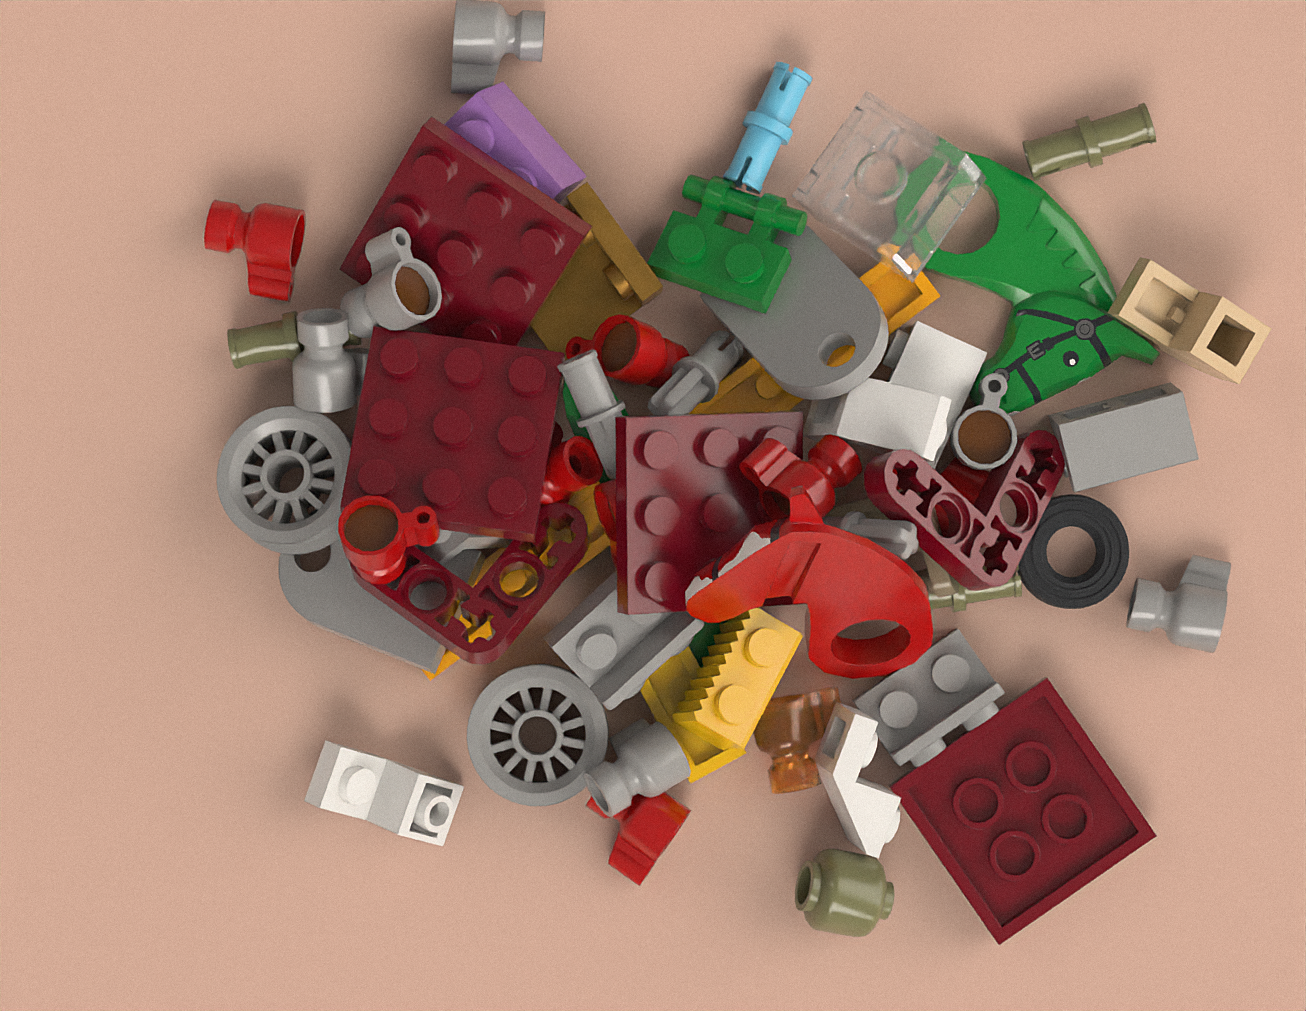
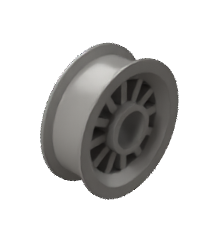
(237, 468)
(483, 752)

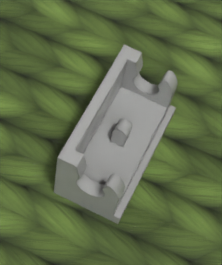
(1124, 436)

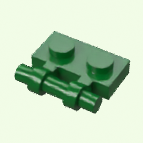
(722, 260)

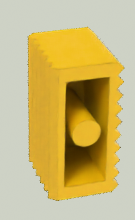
(737, 679)

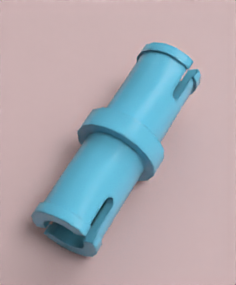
(768, 127)

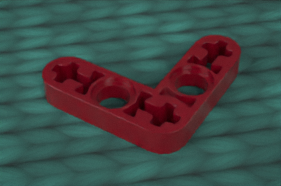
(971, 525)
(486, 599)

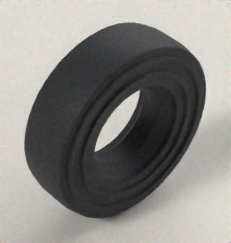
(1110, 558)

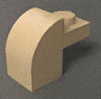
(1189, 323)

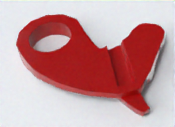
(838, 578)

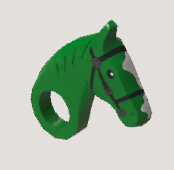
(1056, 292)

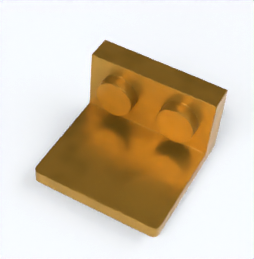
(600, 281)

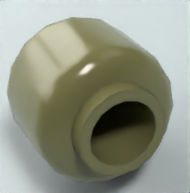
(843, 892)

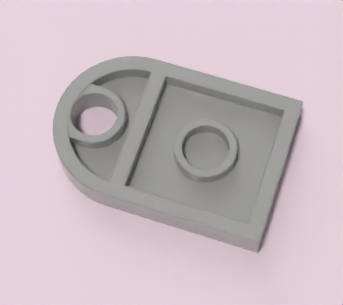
(810, 317)
(341, 606)

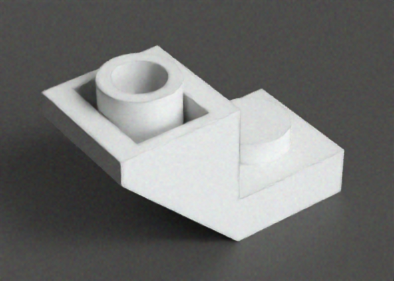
(882, 418)
(384, 793)
(863, 807)

